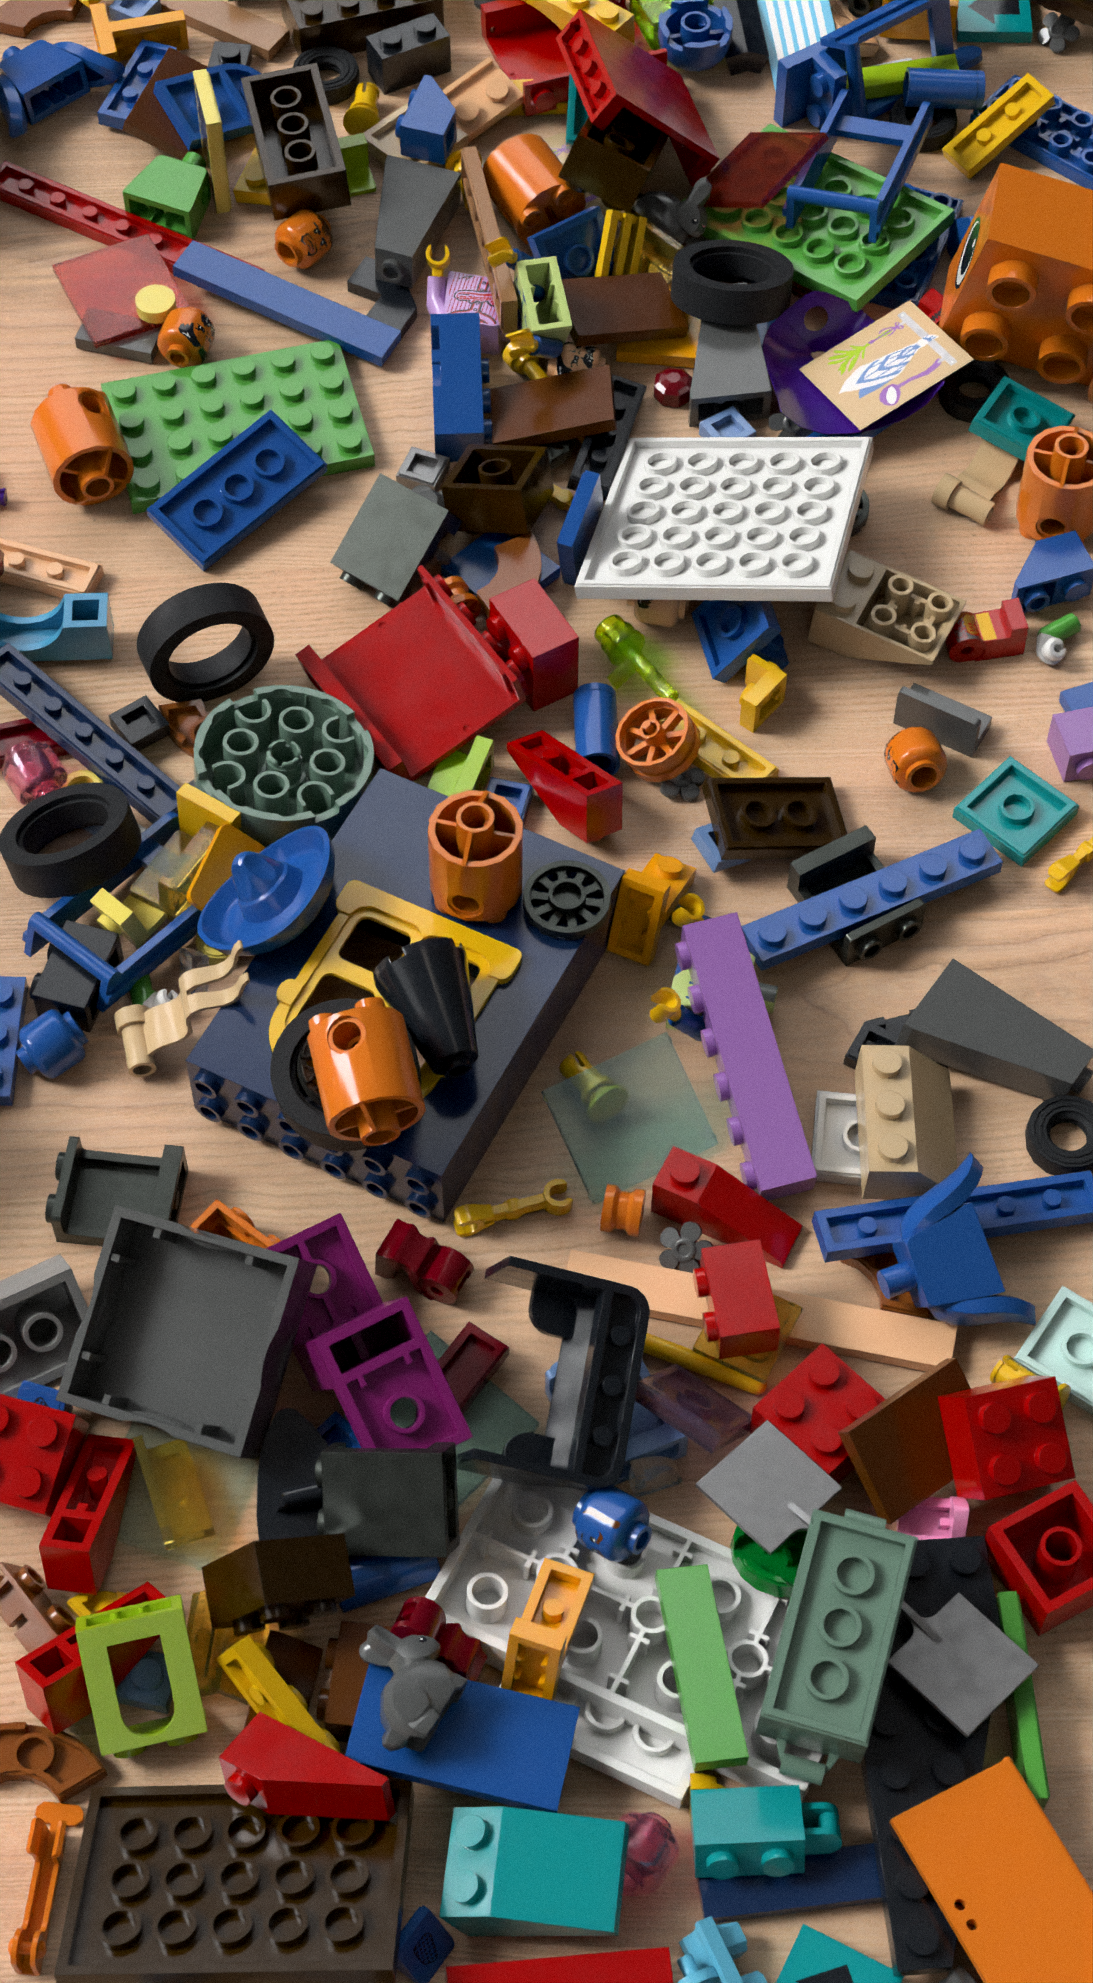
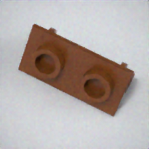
(24, 1596)

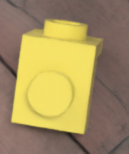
(130, 918)

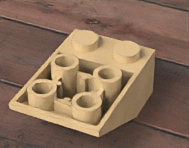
(884, 615)

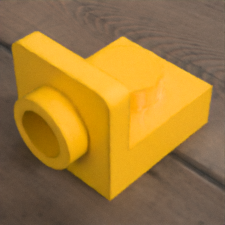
(763, 692)

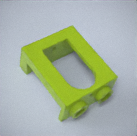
(127, 1624)

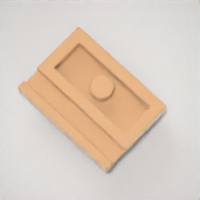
(482, 98)

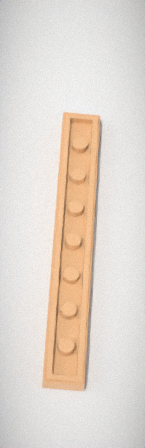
(838, 1325)

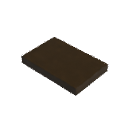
(772, 816)

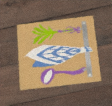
(885, 365)

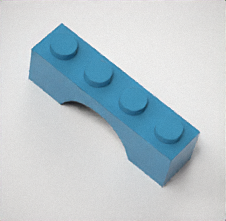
(72, 631)

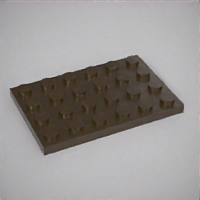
(225, 1893)

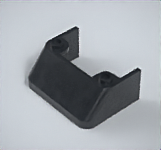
(594, 1381)

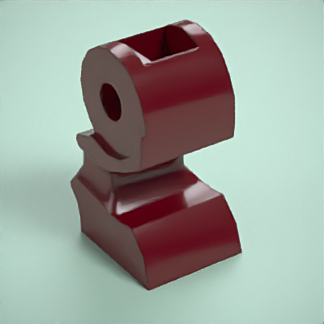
(433, 1269)
(458, 1651)

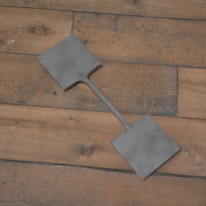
(952, 1658)

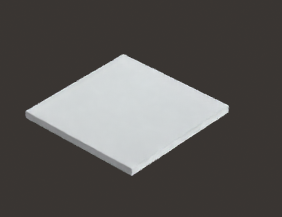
(727, 519)

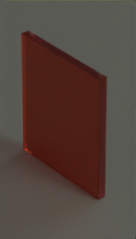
(761, 168)
(105, 287)

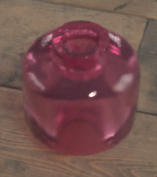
(32, 771)
(650, 1852)

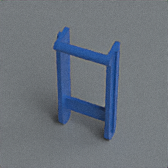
(880, 20)
(841, 124)
(116, 981)

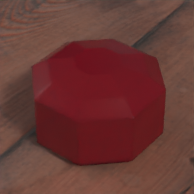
(672, 387)

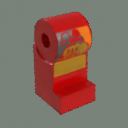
(989, 634)

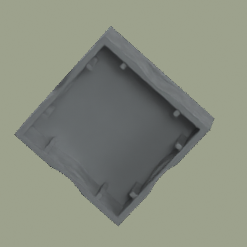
(187, 1332)

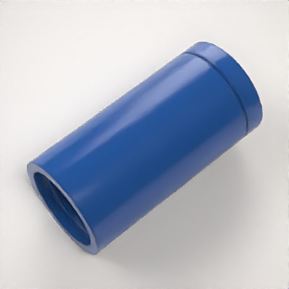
(944, 88)
(596, 725)
(386, 1576)

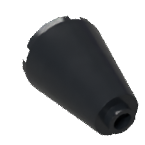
(436, 1001)

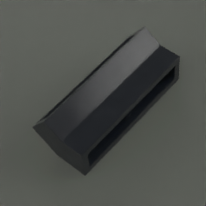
(748, 43)

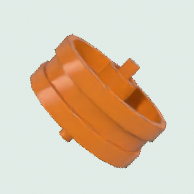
(658, 741)

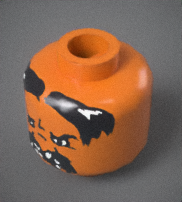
(186, 335)

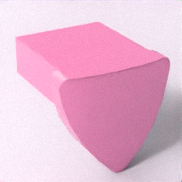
(936, 1519)

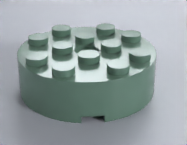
(284, 760)

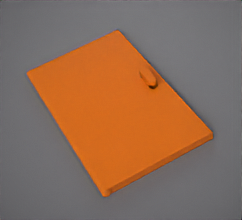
(1010, 1872)

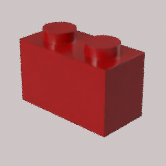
(738, 1299)

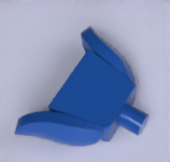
(47, 79)
(948, 1259)

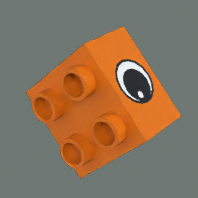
(1026, 277)

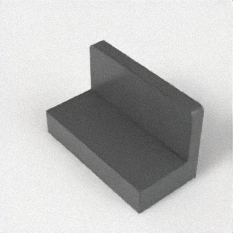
(951, 721)

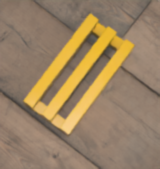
(629, 245)

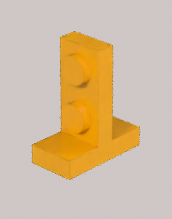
(121, 37)
(645, 905)
(545, 1630)

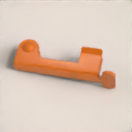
(47, 1848)

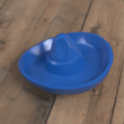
(271, 894)

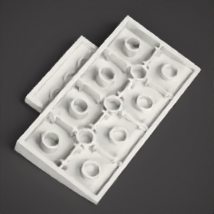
(620, 1650)

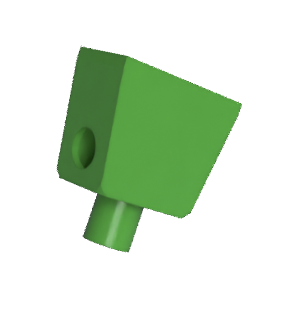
(171, 193)

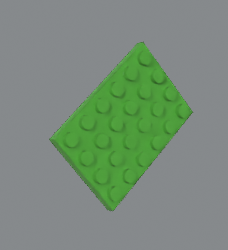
(832, 244)
(192, 412)

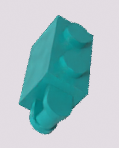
(759, 1831)

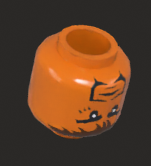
(303, 239)
(915, 759)

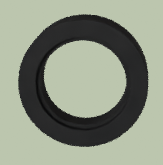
(725, 303)
(190, 613)
(79, 866)
(297, 1111)

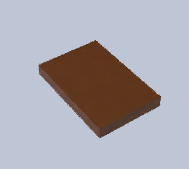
(148, 118)
(622, 309)
(554, 408)
(903, 1443)

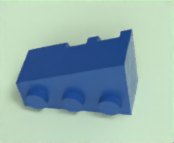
(458, 384)

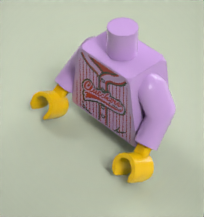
(464, 295)

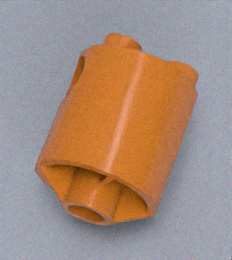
(527, 186)
(82, 445)
(1057, 484)
(475, 856)
(365, 1072)

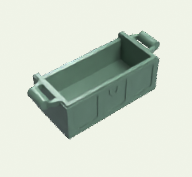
(836, 1640)

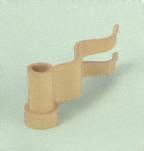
(976, 485)
(154, 1028)

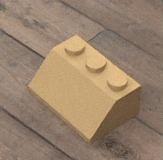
(903, 1122)

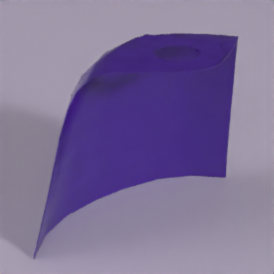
(789, 347)

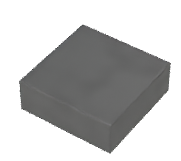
(423, 469)

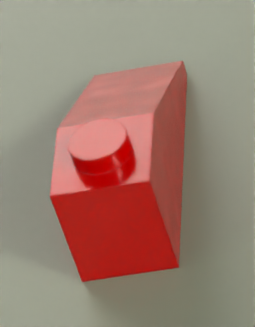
(572, 787)
(722, 1205)
(88, 1516)
(54, 1673)
(300, 1776)

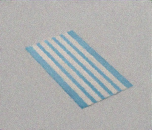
(793, 26)

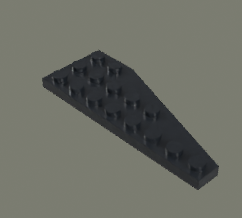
(921, 1754)

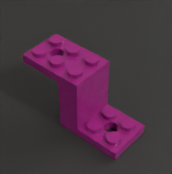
(369, 1348)

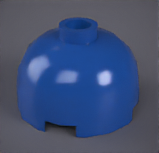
(695, 34)

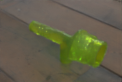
(623, 649)

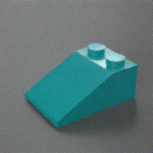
(533, 1873)

